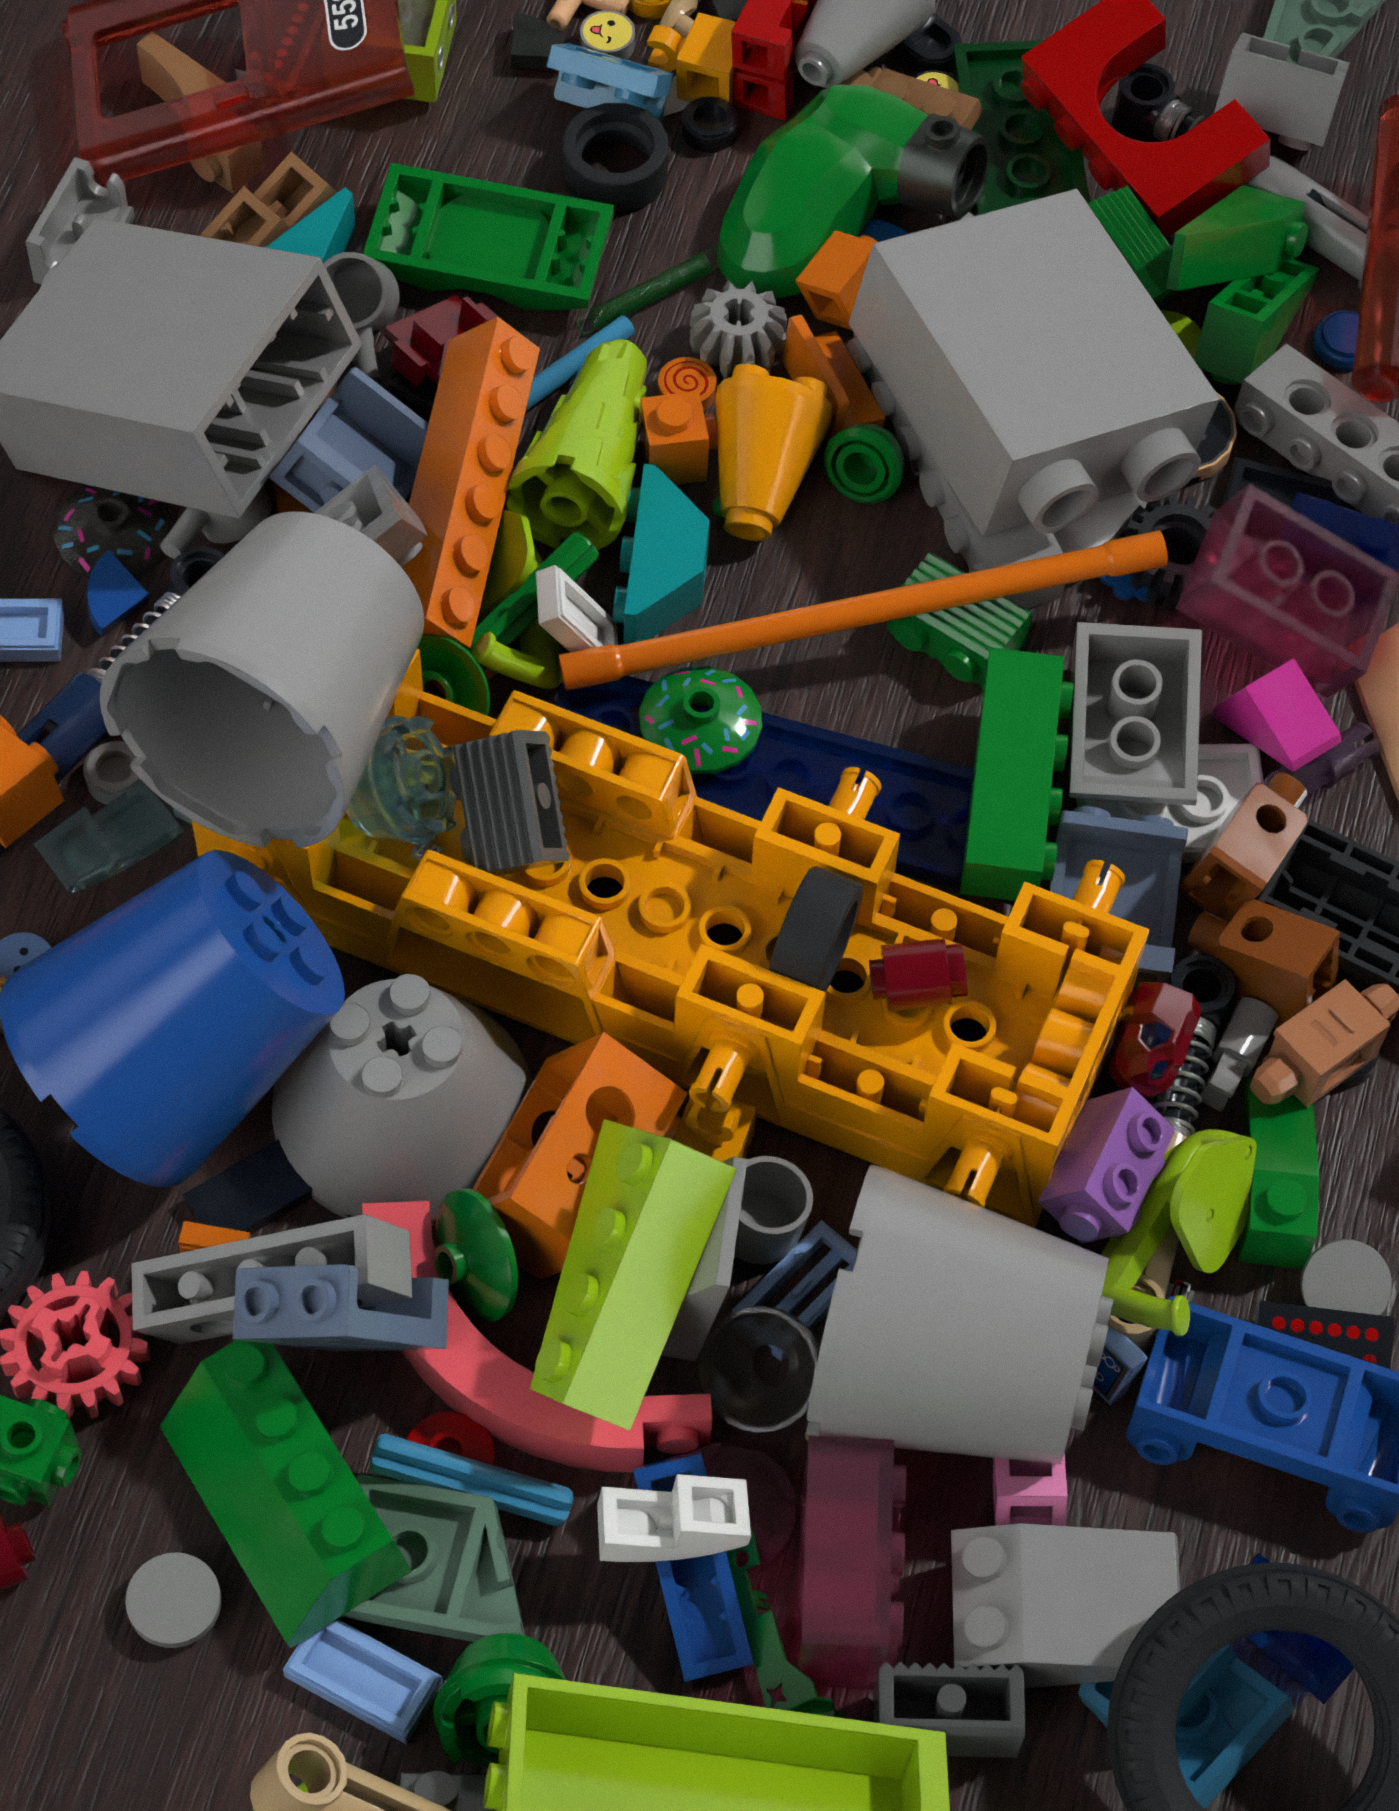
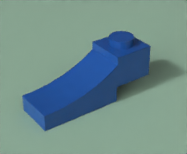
(698, 1590)

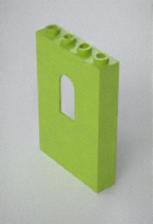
(654, 1751)

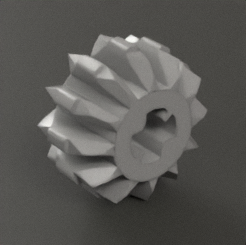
(737, 328)

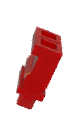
(764, 54)

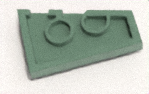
(1318, 24)

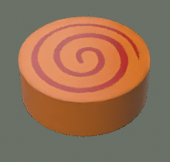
(688, 375)

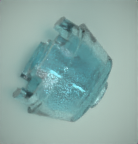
(405, 784)

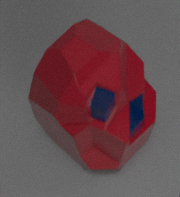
(1153, 1037)

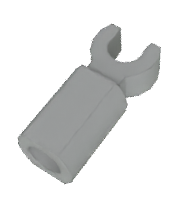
(1238, 1049)

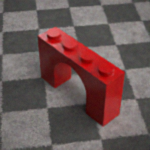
(1170, 177)

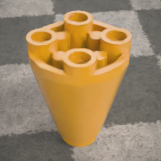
(765, 445)

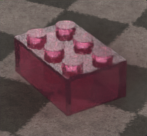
(1289, 590)
(849, 1561)

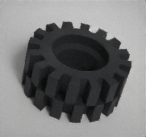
(1177, 524)

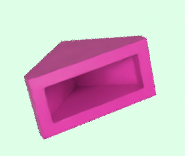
(1281, 717)

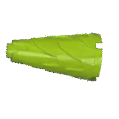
(582, 461)

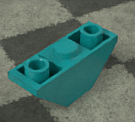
(662, 559)

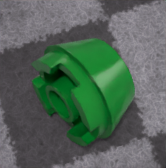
(478, 1680)

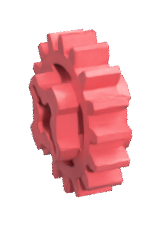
(67, 1318)

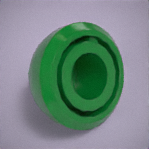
(864, 463)

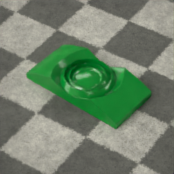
(489, 238)

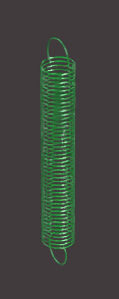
(650, 301)

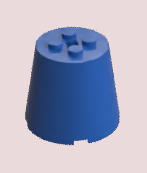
(173, 1015)

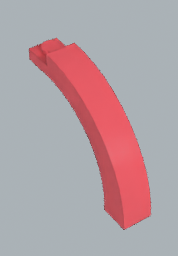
(497, 1393)

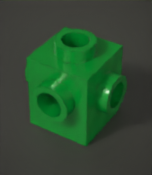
(35, 1451)

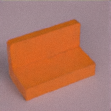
(830, 362)

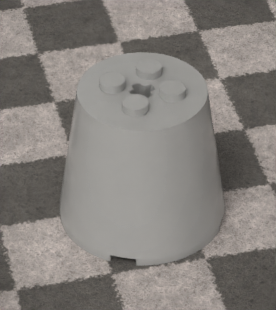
(269, 680)
(958, 1329)

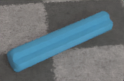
(445, 1470)

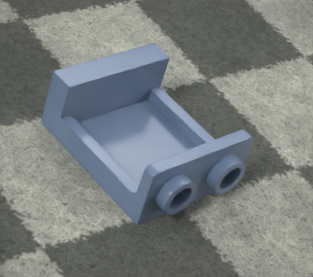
(347, 437)
(1150, 858)
(320, 1311)

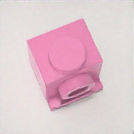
(1029, 1492)

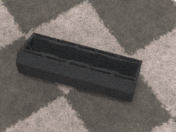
(1346, 889)

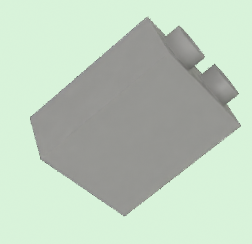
(1033, 364)
(170, 365)

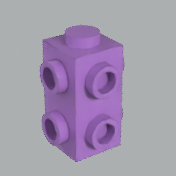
(1107, 1166)

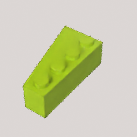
(627, 1269)

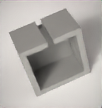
(1281, 95)

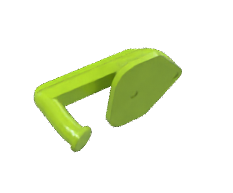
(510, 566)
(1206, 1200)

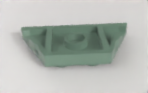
(457, 1562)

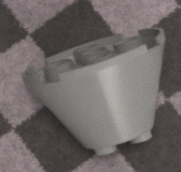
(398, 1097)

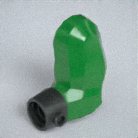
(832, 173)

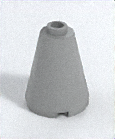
(854, 33)

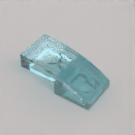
(113, 839)

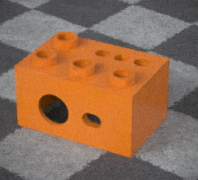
(543, 1185)

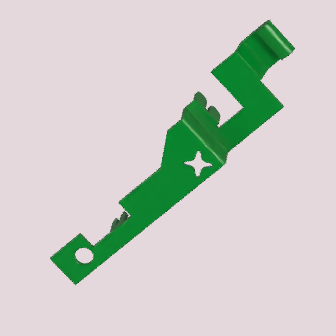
(767, 1646)

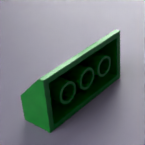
(280, 1490)

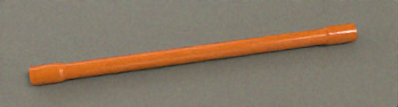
(613, 662)

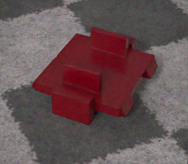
(423, 337)

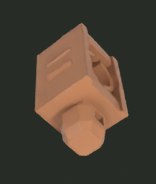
(1325, 1043)

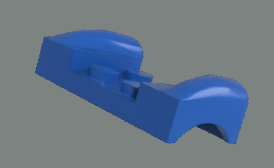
(1276, 1406)

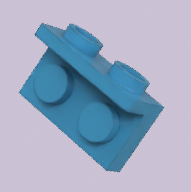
(598, 78)

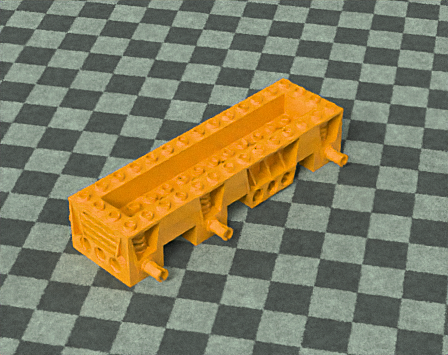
(713, 1016)

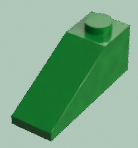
(1238, 239)
(1250, 320)
(1284, 1183)

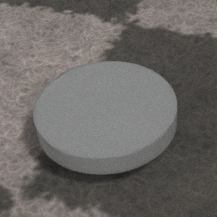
(1346, 1278)
(173, 1600)

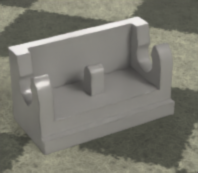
(70, 212)

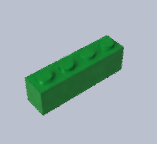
(1014, 774)

